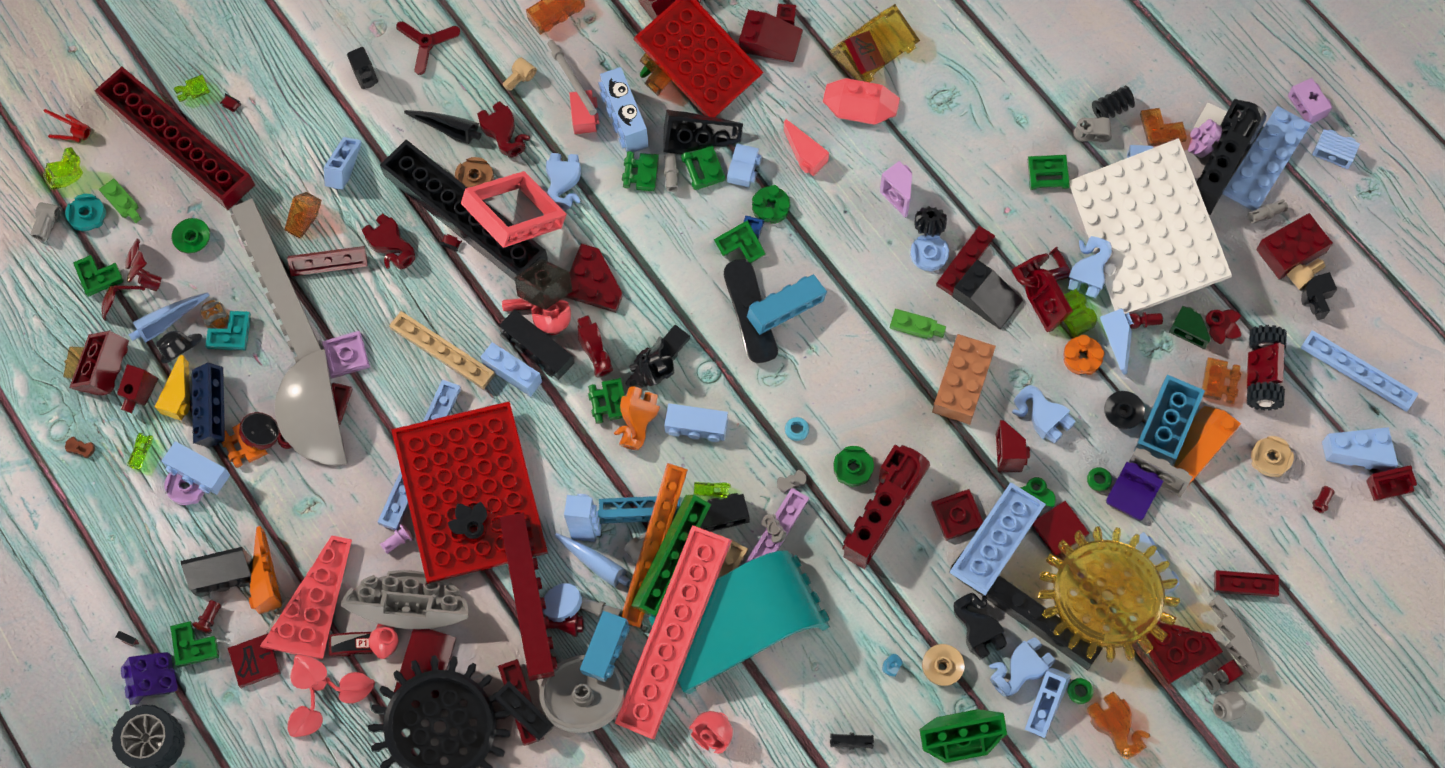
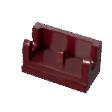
(1392, 483)

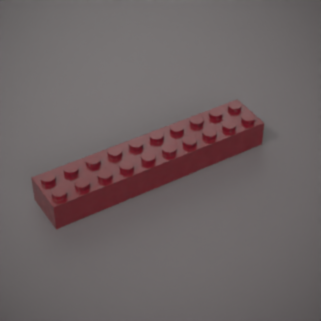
(175, 138)

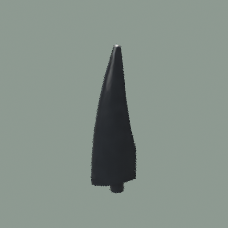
(452, 126)

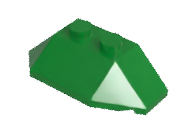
(963, 734)

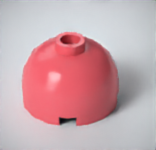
(553, 319)
(712, 731)

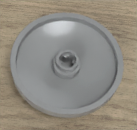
(579, 701)

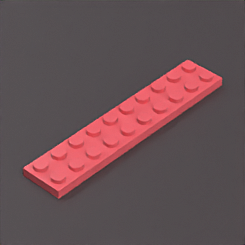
(673, 632)

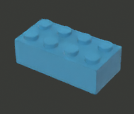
(1170, 419)

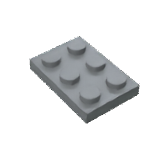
(1174, 479)

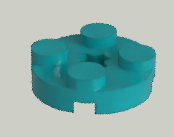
(90, 221)

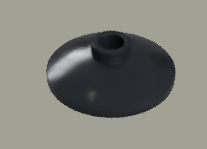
(1128, 402)

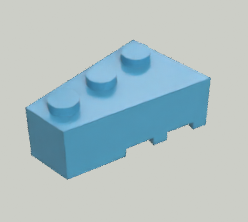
(605, 646)

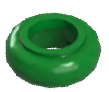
(1099, 471)
(1080, 682)

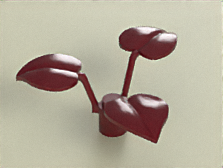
(147, 280)

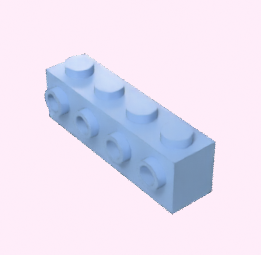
(582, 518)

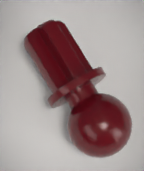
(1146, 319)

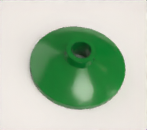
(186, 230)

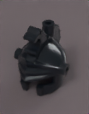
(652, 365)

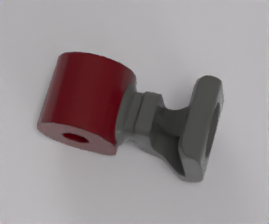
(1226, 673)

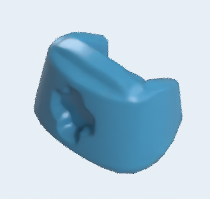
(892, 665)

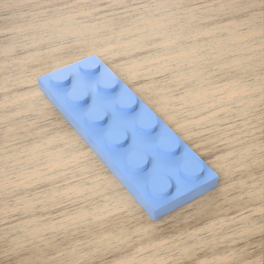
(1266, 159)
(997, 538)

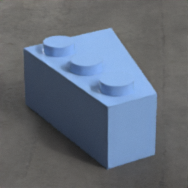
(1363, 448)

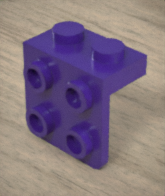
(1134, 491)
(148, 676)

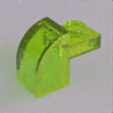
(63, 172)

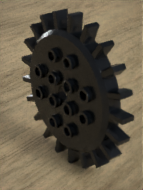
(451, 689)

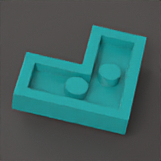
(233, 337)

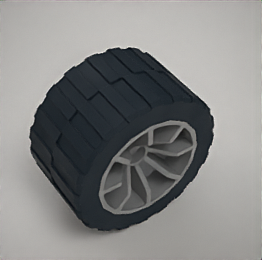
(148, 738)

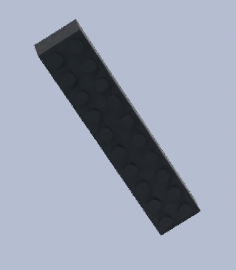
(442, 197)

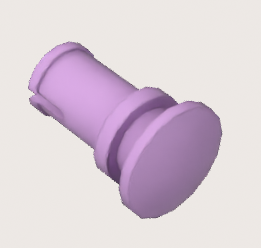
(396, 539)

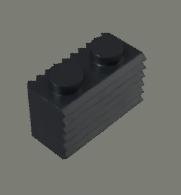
(362, 68)

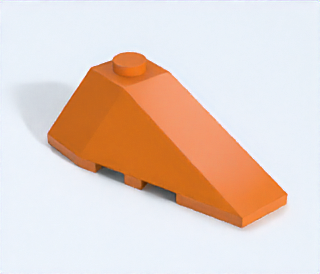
(1204, 439)
(263, 584)

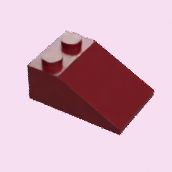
(769, 36)

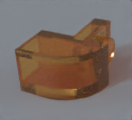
(658, 79)

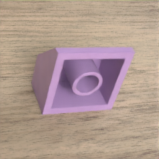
(897, 187)

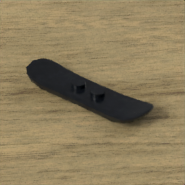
(744, 291)

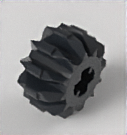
(930, 221)

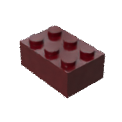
(1294, 245)

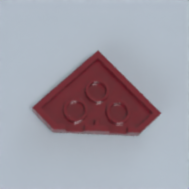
(593, 280)
(1181, 650)

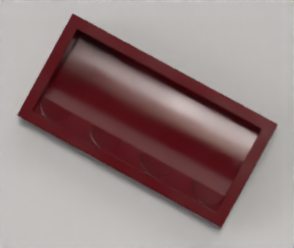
(421, 647)

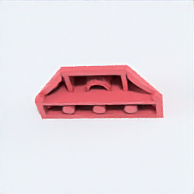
(860, 101)

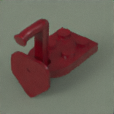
(1043, 288)

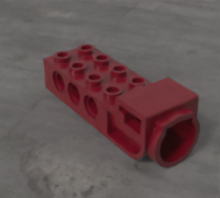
(892, 493)

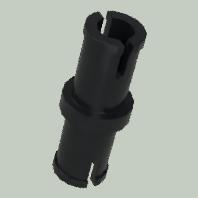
(851, 741)

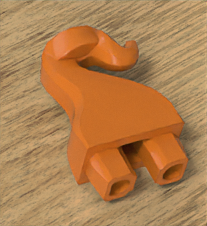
(637, 415)

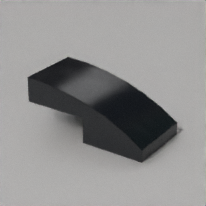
(676, 339)

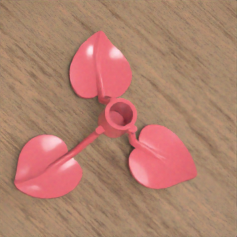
(312, 674)

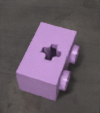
(1310, 101)

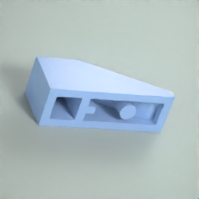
(341, 163)
(1119, 334)
(1047, 701)

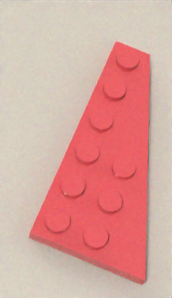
(310, 611)

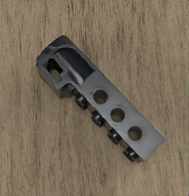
(1237, 137)

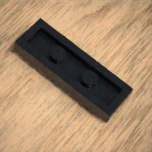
(523, 711)

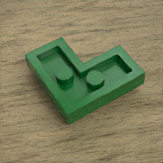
(741, 237)
(96, 280)
(191, 651)

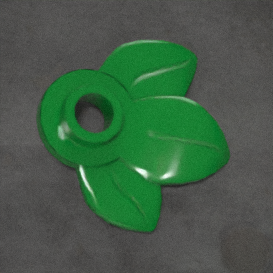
(1044, 494)

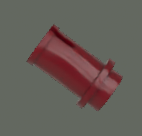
(1323, 499)

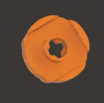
(1083, 344)

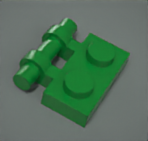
(646, 174)
(613, 393)

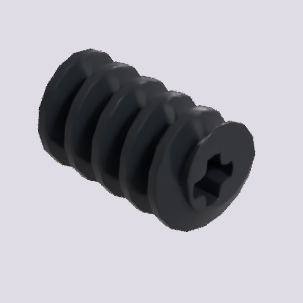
(1113, 103)

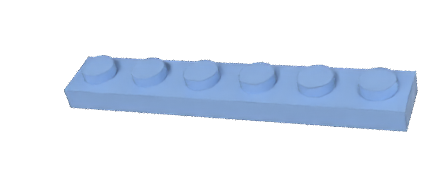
(1359, 371)

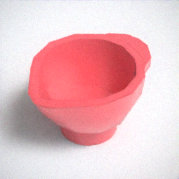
(383, 641)

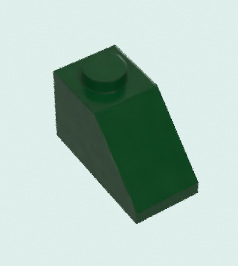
(1190, 327)

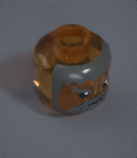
(214, 314)

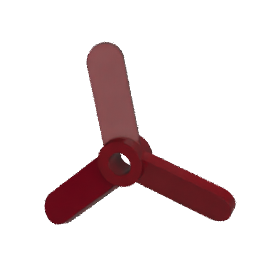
(424, 48)

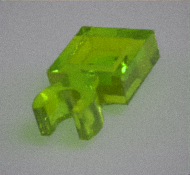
(195, 87)

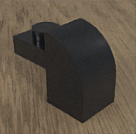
(1315, 293)

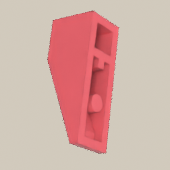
(807, 152)

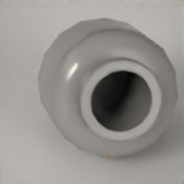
(1229, 706)

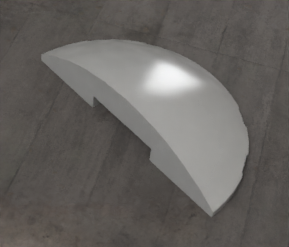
(308, 411)
(406, 601)

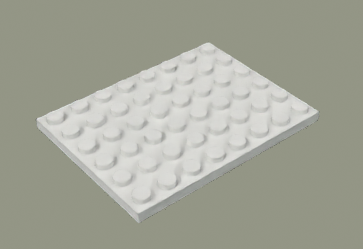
(1155, 228)

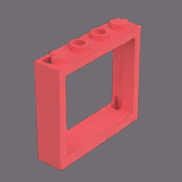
(504, 235)

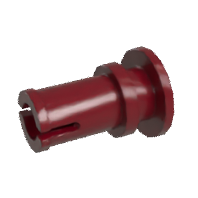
(207, 617)

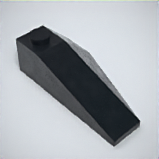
(694, 132)

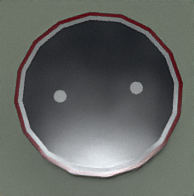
(259, 430)

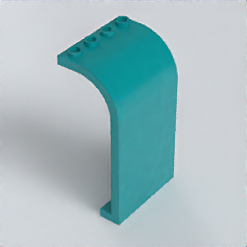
(749, 614)

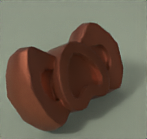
(78, 447)

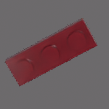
(1246, 583)

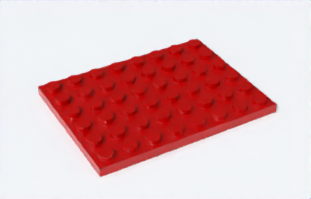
(465, 462)

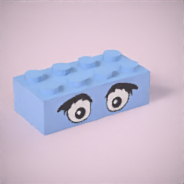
(623, 110)

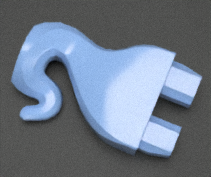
(563, 177)
(1090, 269)
(1045, 415)
(1024, 666)

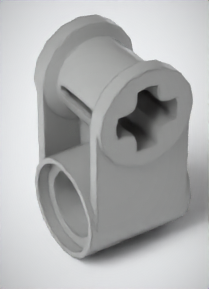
(1094, 129)

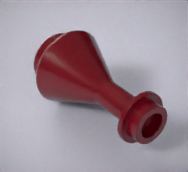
(571, 625)

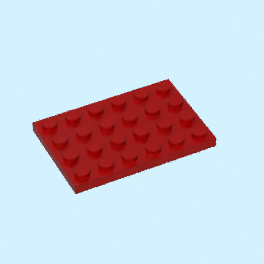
(698, 56)

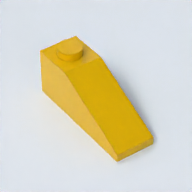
(175, 396)

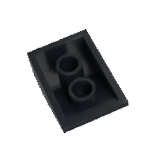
(987, 294)

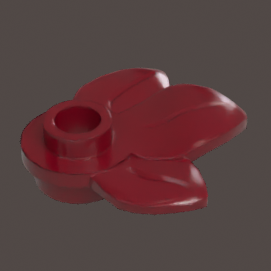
(1225, 327)

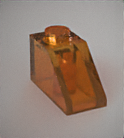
(302, 213)

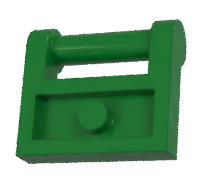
(708, 164)
(1048, 166)

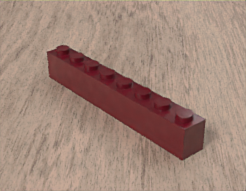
(527, 597)

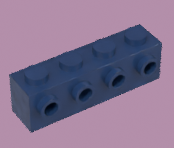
(208, 405)

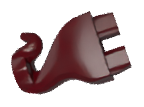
(501, 127)
(387, 240)
(591, 343)

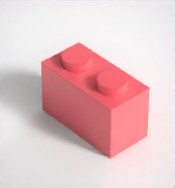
(581, 118)

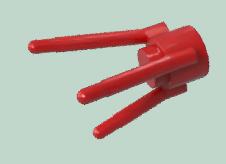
(78, 129)

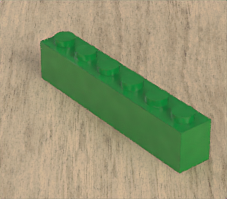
(655, 584)

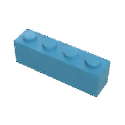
(786, 304)

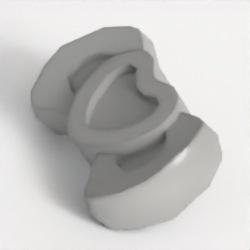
(791, 481)
(774, 528)

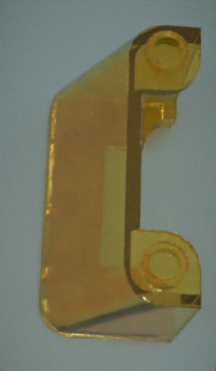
(892, 38)

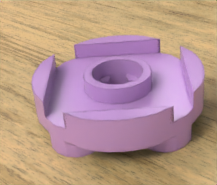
(1204, 137)
(180, 495)

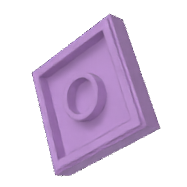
(346, 354)

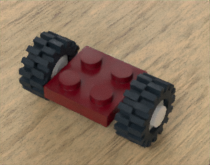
(1266, 367)

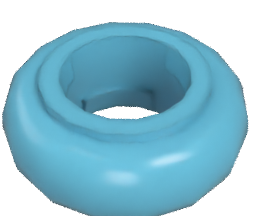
(796, 436)

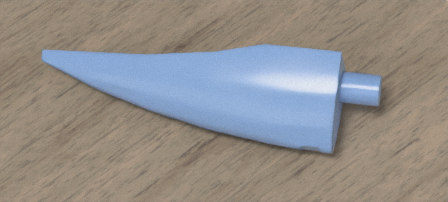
(159, 320)
(598, 563)

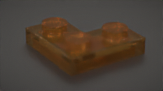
(1158, 132)

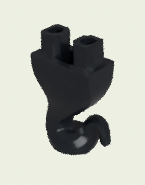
(979, 627)

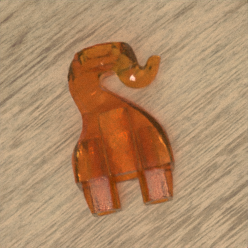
(1117, 724)

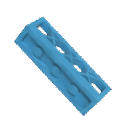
(627, 515)

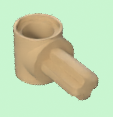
(521, 71)
(1303, 274)

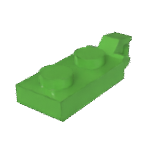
(120, 200)
(916, 325)

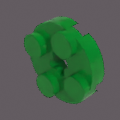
(771, 194)
(848, 476)

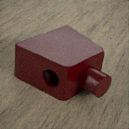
(136, 387)

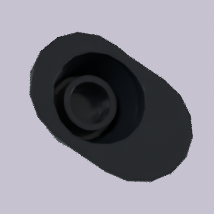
(176, 343)

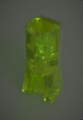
(138, 454)
(708, 489)

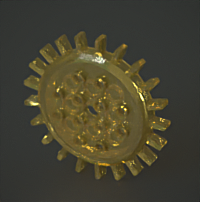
(1143, 583)

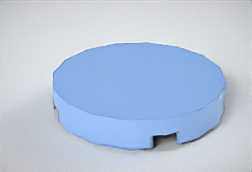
(929, 252)
(562, 602)

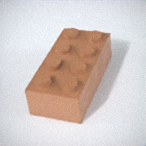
(963, 379)

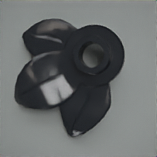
(469, 518)

